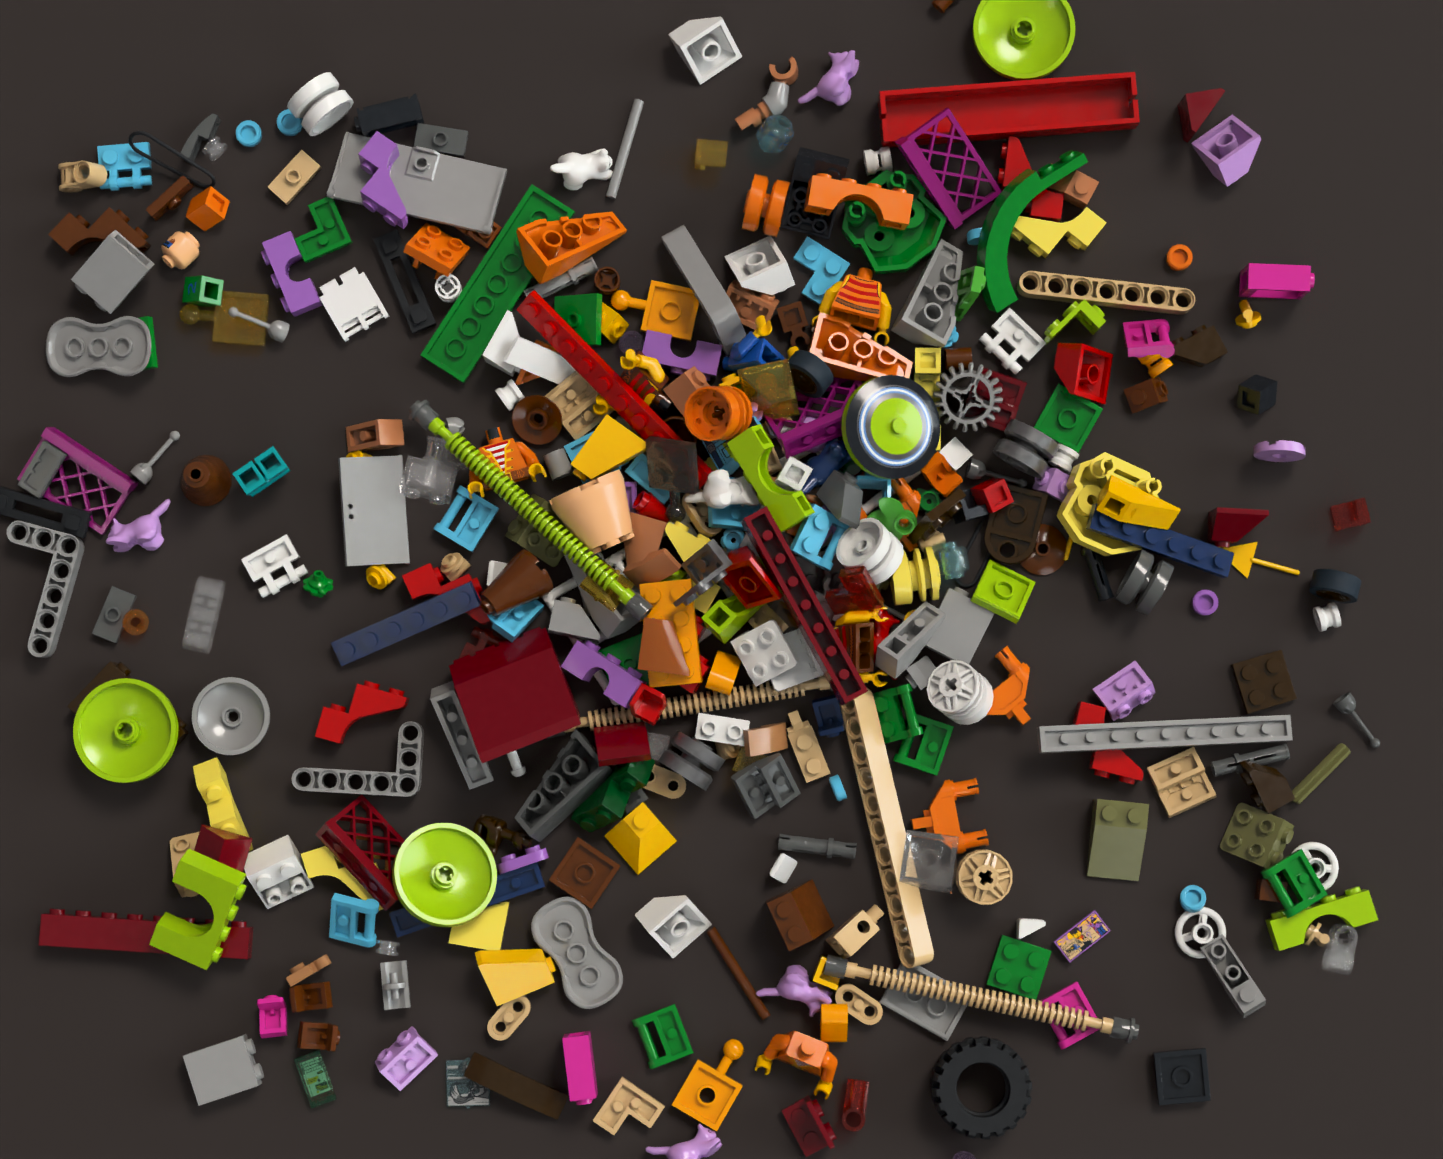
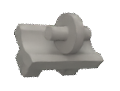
(395, 985)

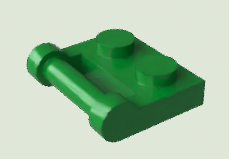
(891, 716)
(930, 749)
(1300, 878)
(670, 1032)

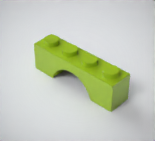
(752, 453)
(727, 617)
(1353, 908)

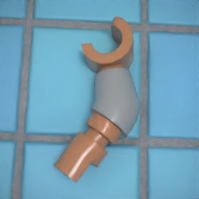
(775, 100)

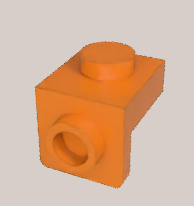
(940, 475)

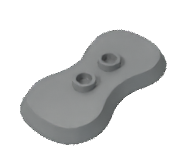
(114, 346)
(586, 969)

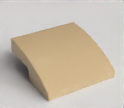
(576, 401)
(1181, 782)

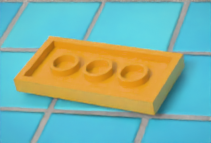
(662, 597)

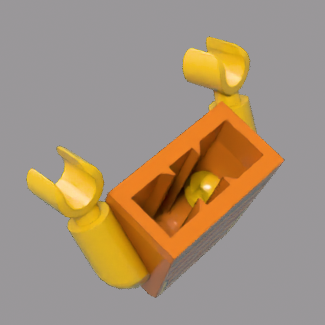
(859, 302)

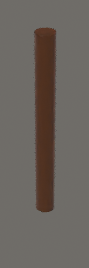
(738, 973)

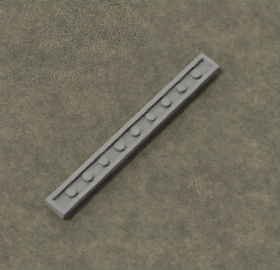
(1164, 734)

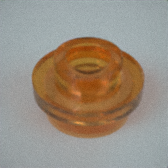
(141, 627)

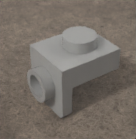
(920, 672)

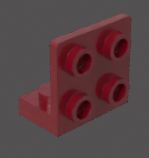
(807, 1126)

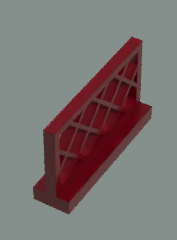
(361, 862)

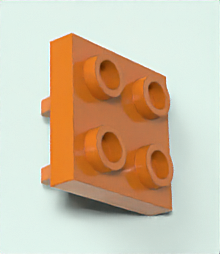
(436, 250)

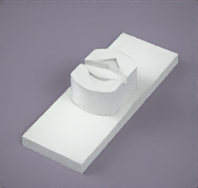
(538, 360)

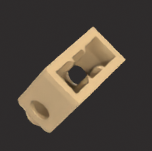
(848, 938)

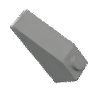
(908, 640)

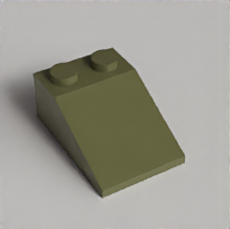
(1117, 839)

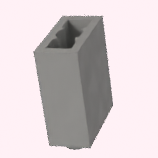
(112, 272)
(962, 627)
(223, 1069)

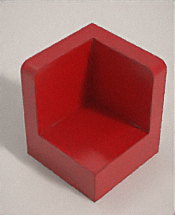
(993, 493)
(648, 704)

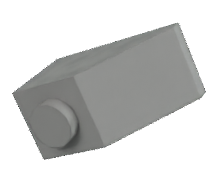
(572, 621)

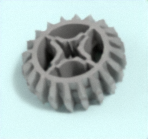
(978, 402)

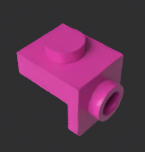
(272, 1016)

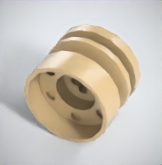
(969, 881)

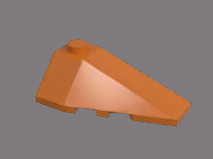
(559, 245)
(853, 353)

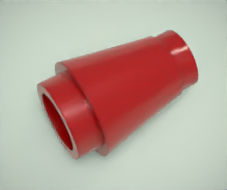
(649, 506)

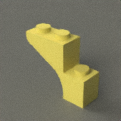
(1045, 235)
(686, 546)
(215, 790)
(323, 862)

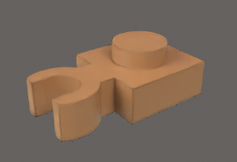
(301, 971)

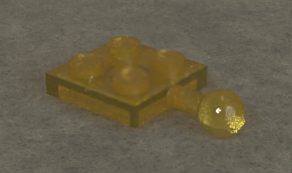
(233, 329)

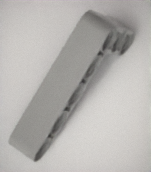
(705, 287)
(53, 581)
(369, 777)

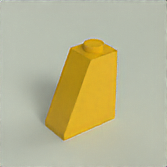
(606, 450)
(514, 972)

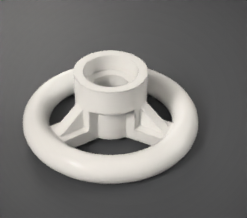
(1322, 867)
(1202, 923)

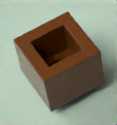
(1265, 891)

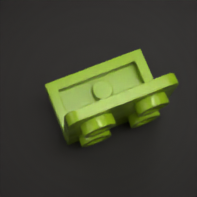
(1089, 316)

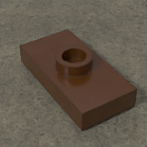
(170, 198)

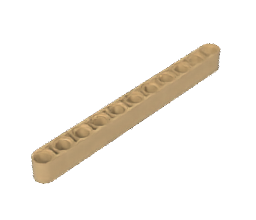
(886, 829)

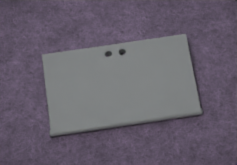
(377, 510)

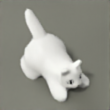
(580, 168)
(722, 491)

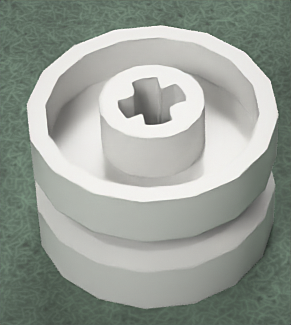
(320, 104)
(870, 547)

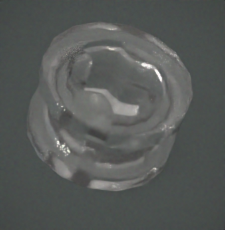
(214, 148)
(387, 947)

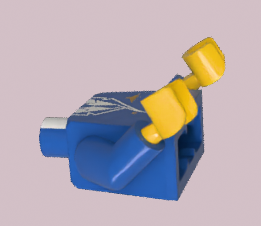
(754, 350)

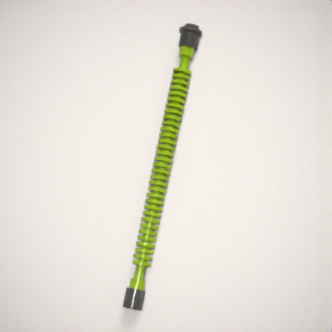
(429, 420)

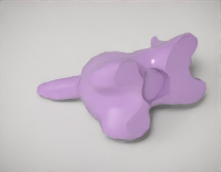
(834, 83)
(142, 531)
(796, 986)
(701, 1146)

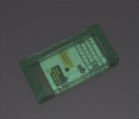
(315, 1079)

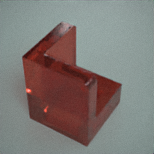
(1350, 514)

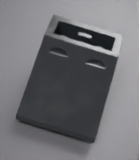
(807, 164)

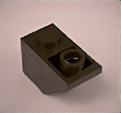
(1201, 348)
(1268, 786)

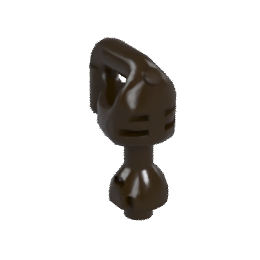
(497, 831)

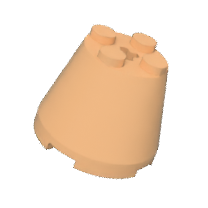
(596, 512)

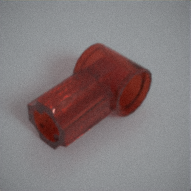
(855, 1101)

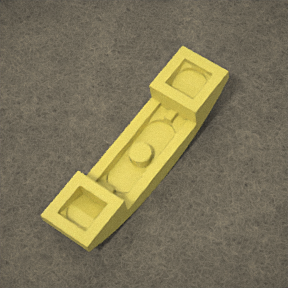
(927, 372)

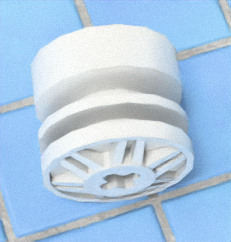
(968, 701)

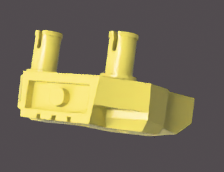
(1088, 480)

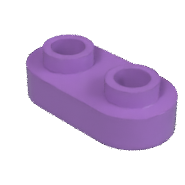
(532, 855)

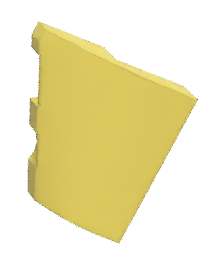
(484, 930)

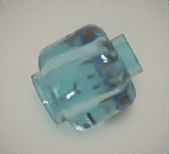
(775, 133)
(952, 560)

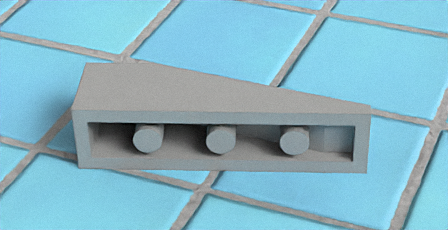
(453, 721)

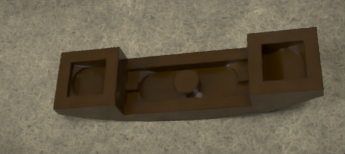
(515, 1086)

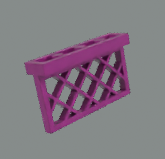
(929, 179)
(818, 431)
(94, 465)

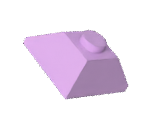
(1228, 149)

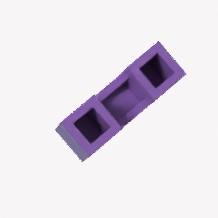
(281, 254)
(705, 357)
(586, 660)

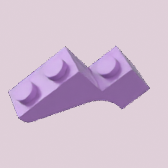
(379, 192)

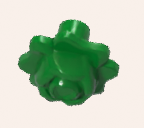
(318, 584)

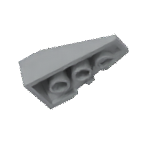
(931, 305)
(608, 622)

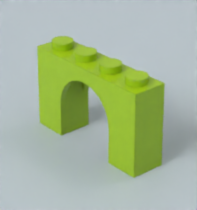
(221, 888)

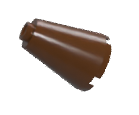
(206, 480)
(516, 585)

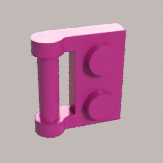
(1140, 342)
(1072, 997)

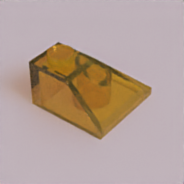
(771, 388)

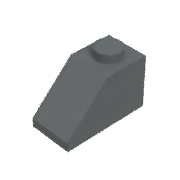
(842, 497)

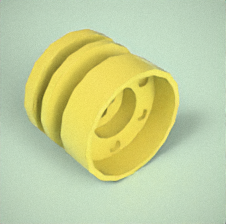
(916, 576)

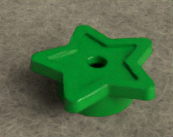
(933, 495)

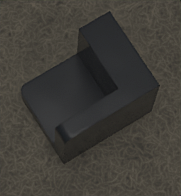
(1257, 394)
(969, 510)

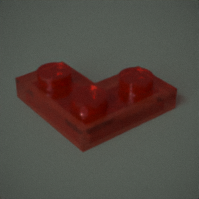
(859, 592)

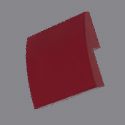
(1011, 392)
(622, 743)

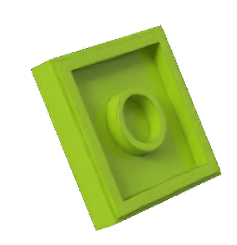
(1003, 591)

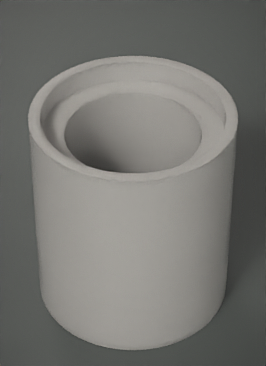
(558, 464)

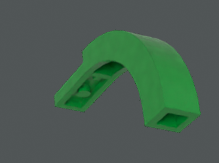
(1001, 219)

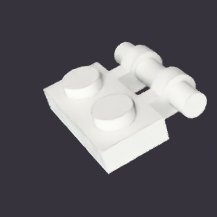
(1018, 335)
(270, 559)

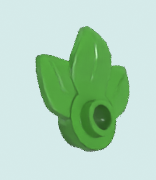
(891, 513)

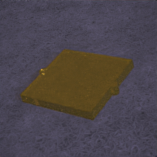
(608, 597)

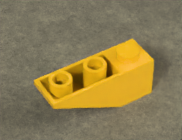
(1134, 505)

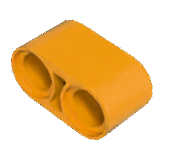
(723, 673)
(833, 1022)

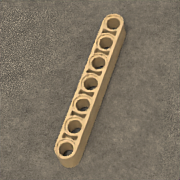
(1117, 288)

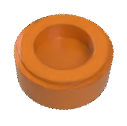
(1179, 257)

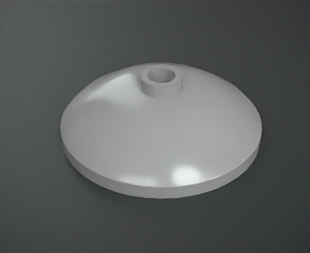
(213, 711)

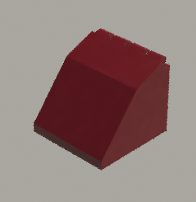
(514, 694)

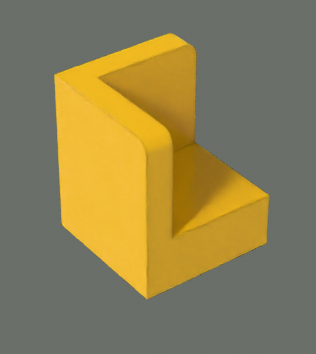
(818, 977)

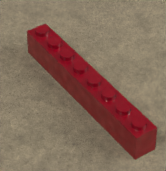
(804, 606)
(126, 934)

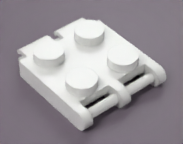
(352, 303)

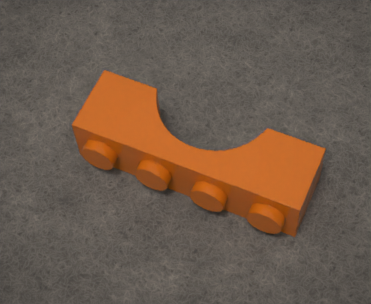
(889, 206)

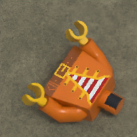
(509, 456)
(803, 1053)

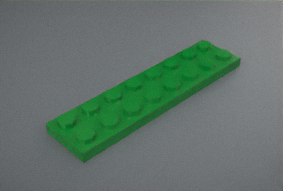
(490, 291)

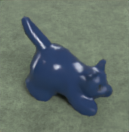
(831, 458)

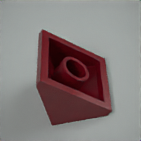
(1195, 108)
(223, 846)

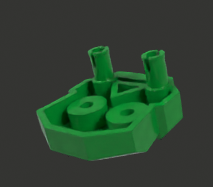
(899, 248)

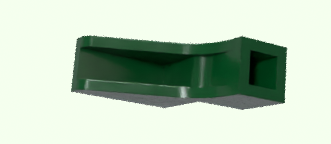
(611, 798)

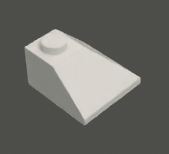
(705, 46)
(761, 267)
(501, 343)
(673, 922)

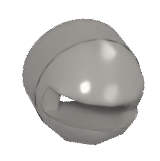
(455, 425)

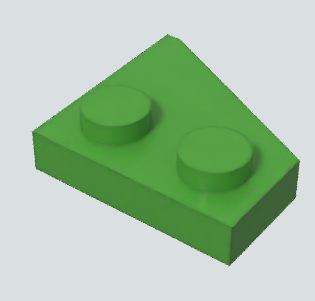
(969, 287)

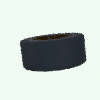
(810, 374)
(1335, 585)

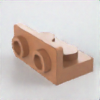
(751, 303)

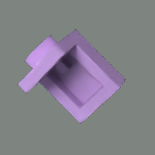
(1053, 483)

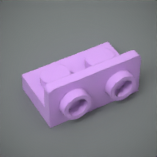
(1125, 691)
(405, 1058)

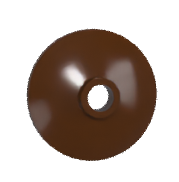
(531, 428)
(1054, 557)

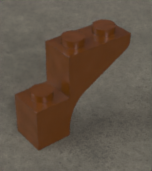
(73, 234)

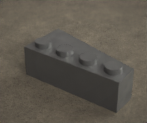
(563, 787)

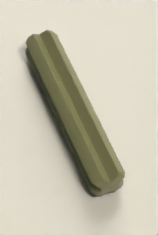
(1320, 772)

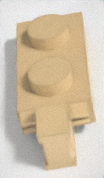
(806, 748)

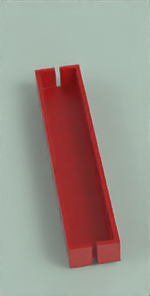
(1013, 108)

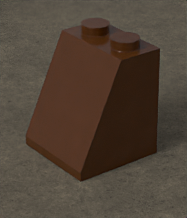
(800, 914)

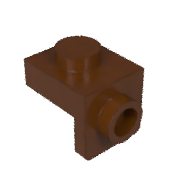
(1146, 394)
(310, 996)
(318, 1036)

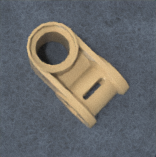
(81, 175)

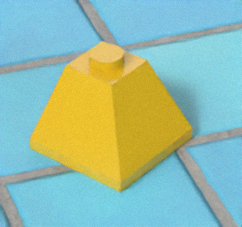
(640, 838)

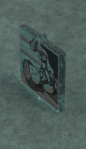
(462, 1090)

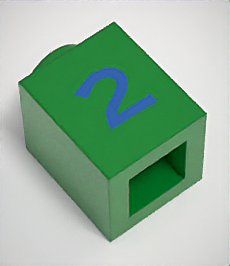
(203, 291)

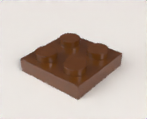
(584, 872)

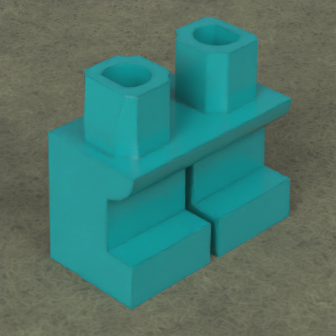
(263, 472)

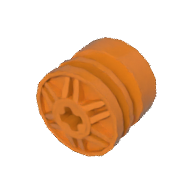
(717, 413)

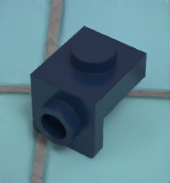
(828, 716)

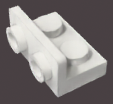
(721, 729)

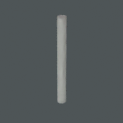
(624, 148)

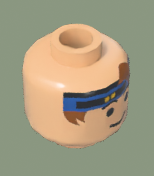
(180, 250)

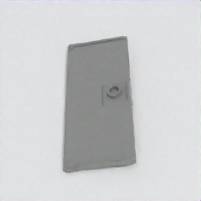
(428, 183)

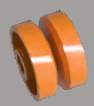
(765, 205)

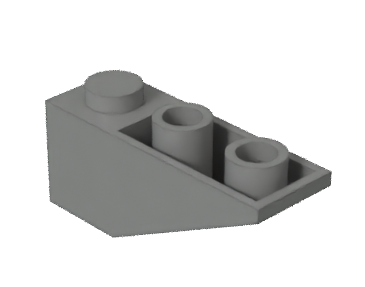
(1233, 976)

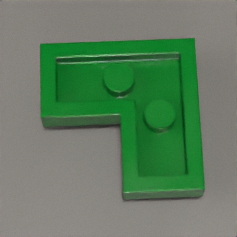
(328, 236)

